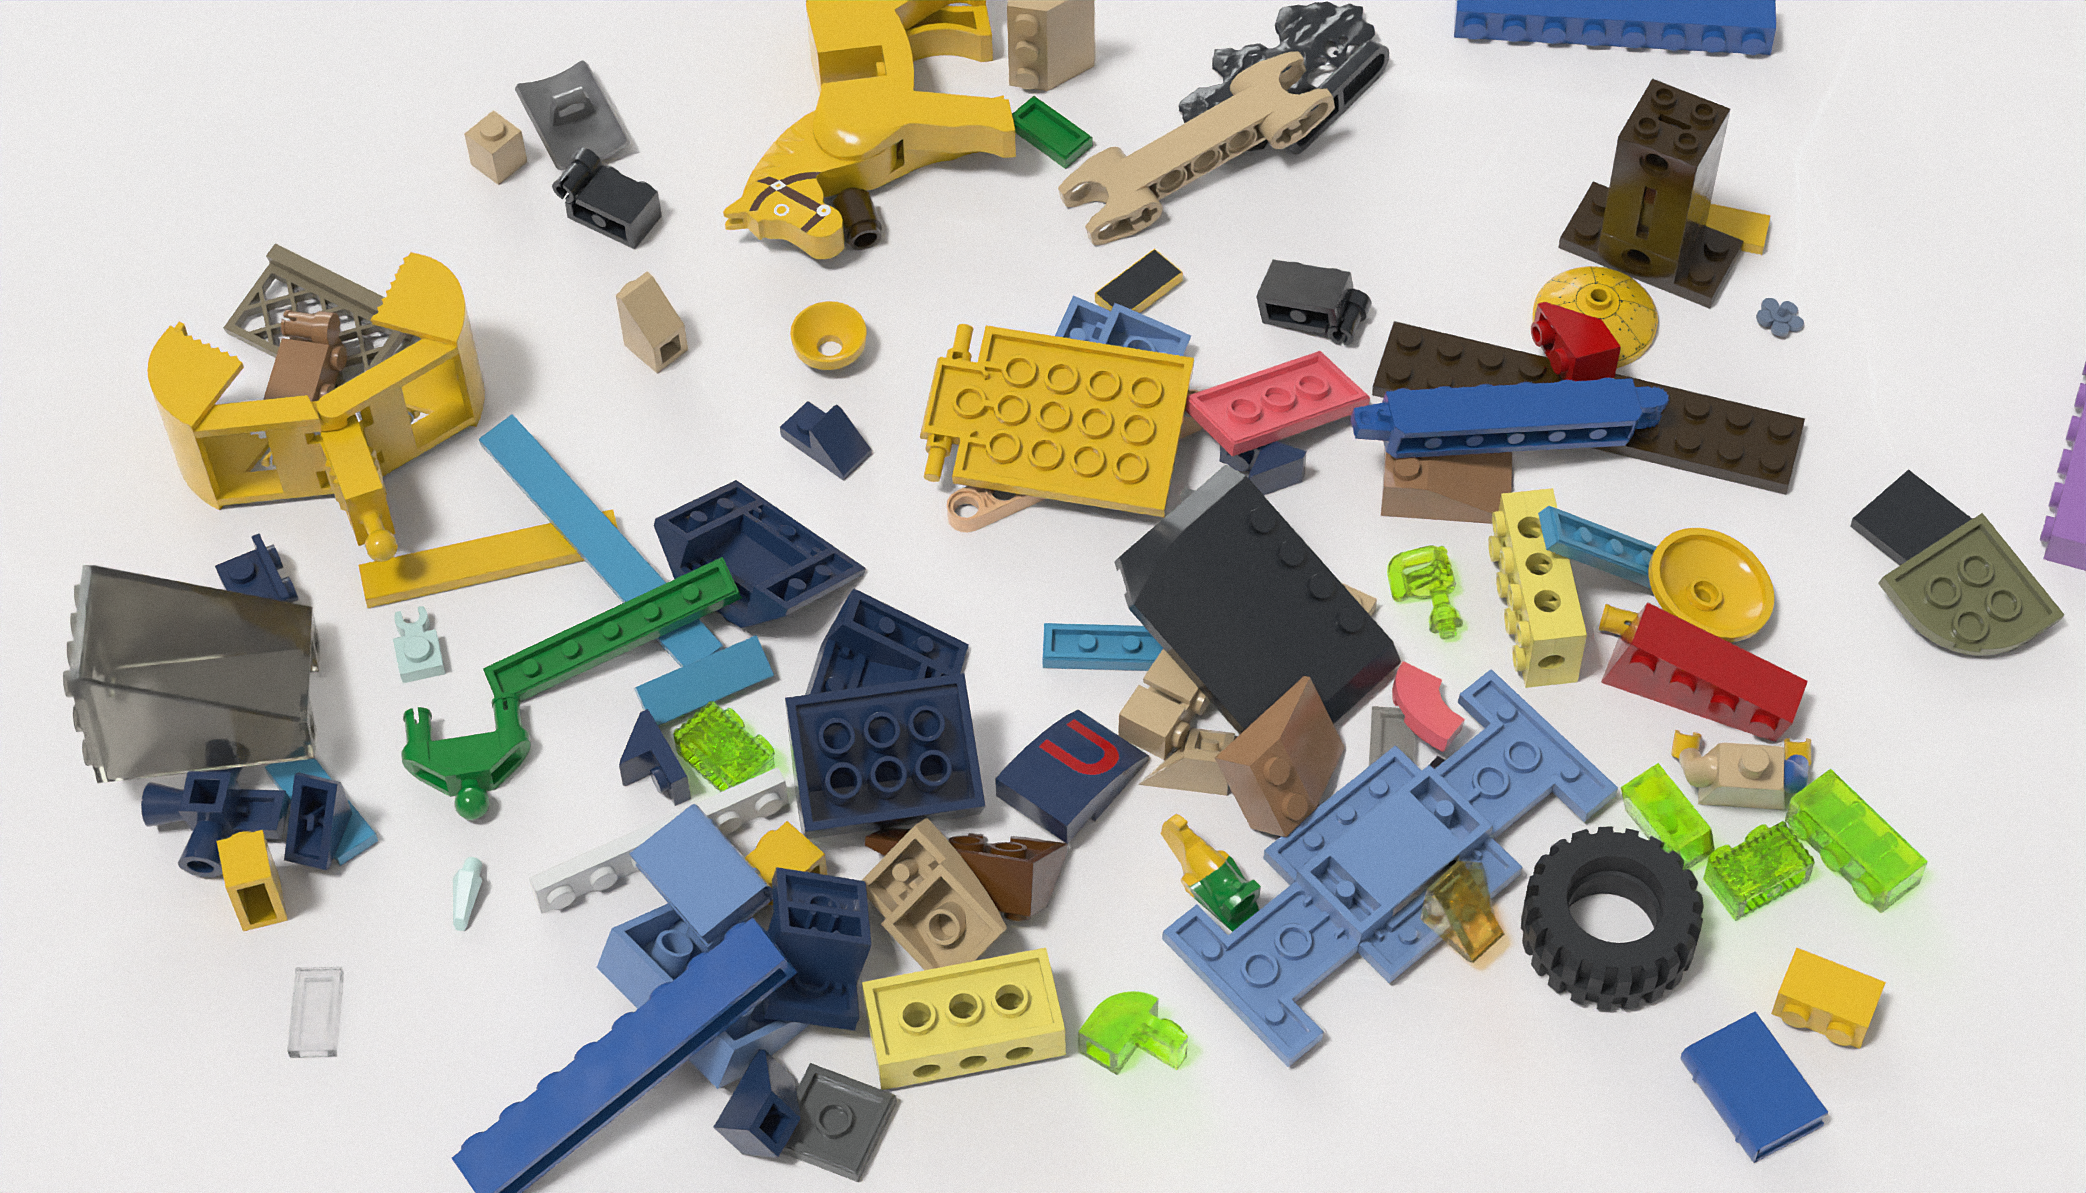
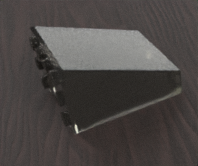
(187, 676)

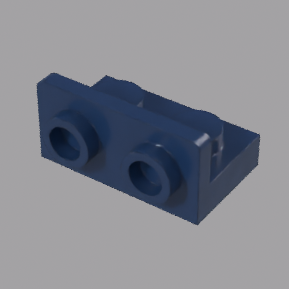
(257, 573)

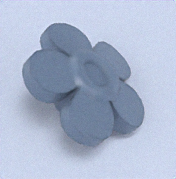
(1782, 317)

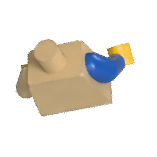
(1743, 772)

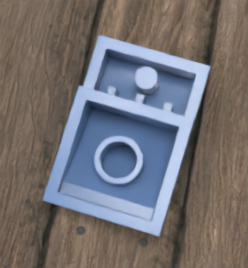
(1120, 328)

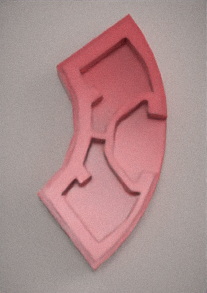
(1423, 707)

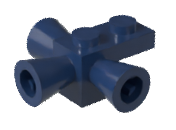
(213, 809)

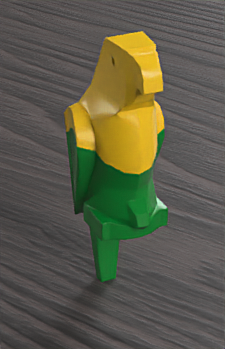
(1211, 875)

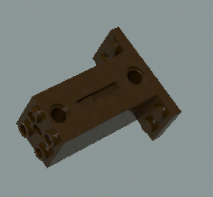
(1660, 199)

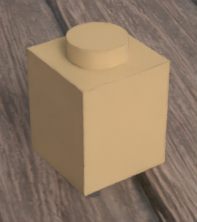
(495, 147)

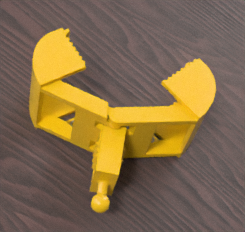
(347, 456)

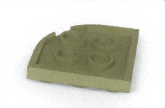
(1972, 593)

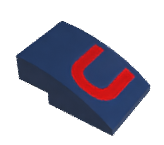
(1069, 774)

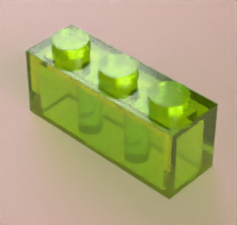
(1855, 841)

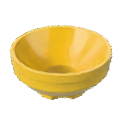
(827, 323)

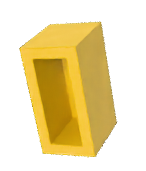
(252, 880)
(1827, 998)

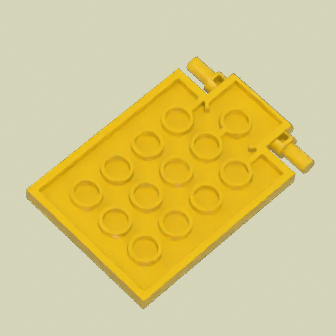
(1058, 418)

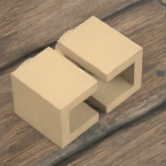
(1161, 715)

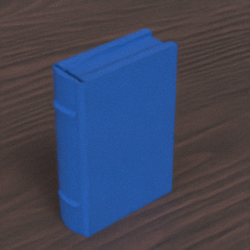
(1754, 1087)

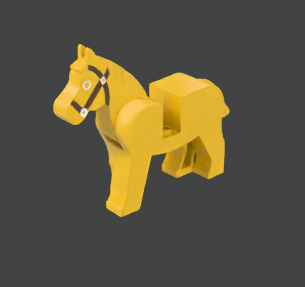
(870, 117)

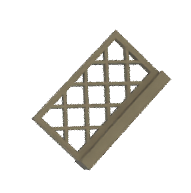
(328, 288)

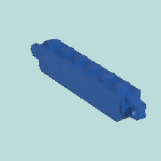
(1509, 417)

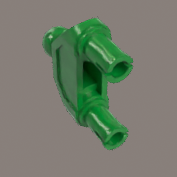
(467, 763)

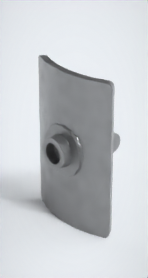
(572, 114)

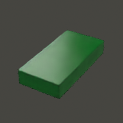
(1051, 132)

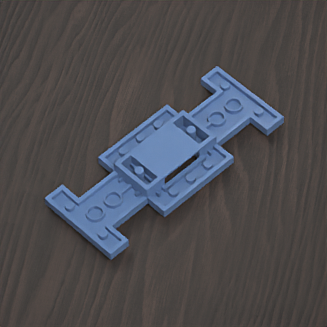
(1373, 851)

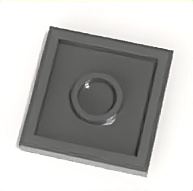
(838, 1122)

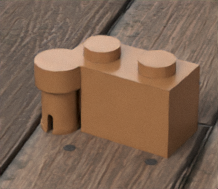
(309, 359)

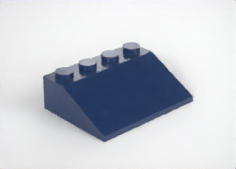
(884, 756)

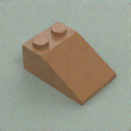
(1446, 486)
(1283, 761)

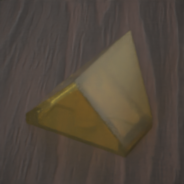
(1462, 910)

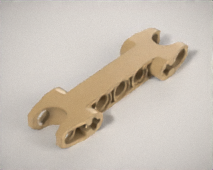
(1138, 181)

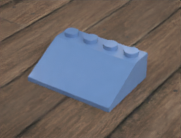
(657, 951)

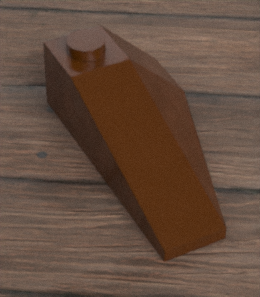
(1014, 873)

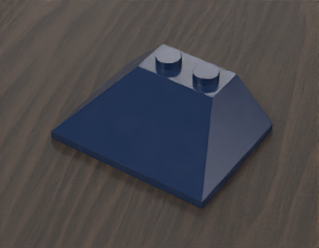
(767, 552)
(880, 646)

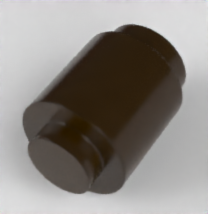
(859, 218)

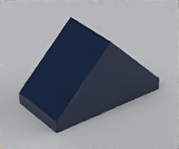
(316, 821)

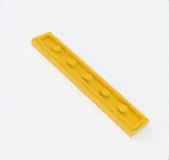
(467, 563)

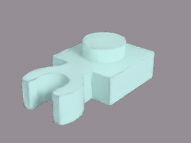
(418, 649)

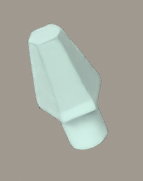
(465, 890)

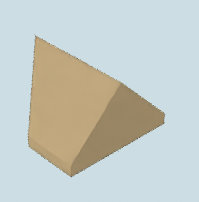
(1194, 764)

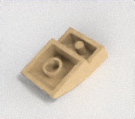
(933, 900)

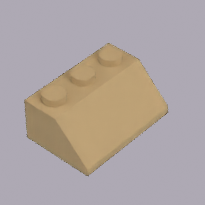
(1049, 41)

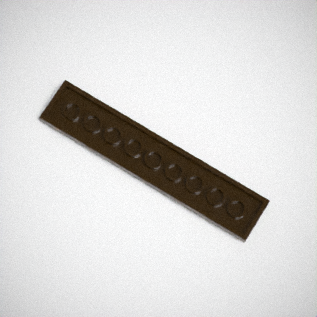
(1693, 434)

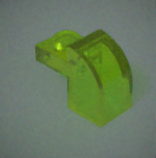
(1129, 1023)

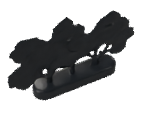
(1305, 31)

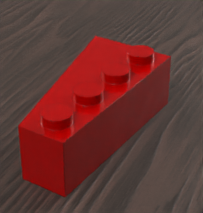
(1703, 675)

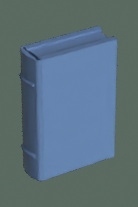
(702, 875)

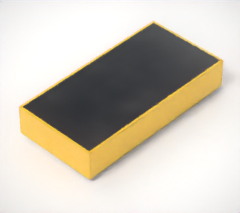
(1140, 283)

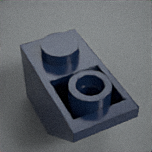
(761, 1109)

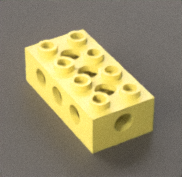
(1538, 592)
(964, 1018)

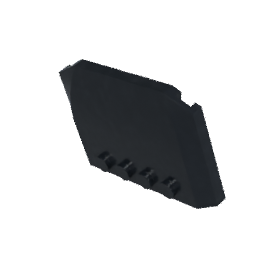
(1250, 605)

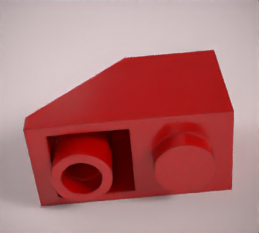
(1575, 343)

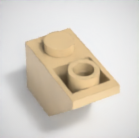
(650, 323)

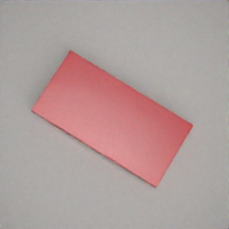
(1275, 403)

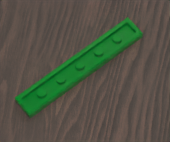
(613, 632)

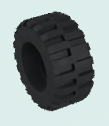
(1621, 867)

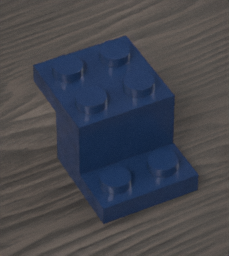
(826, 937)

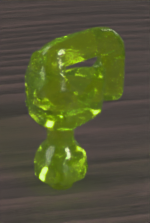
(1430, 582)

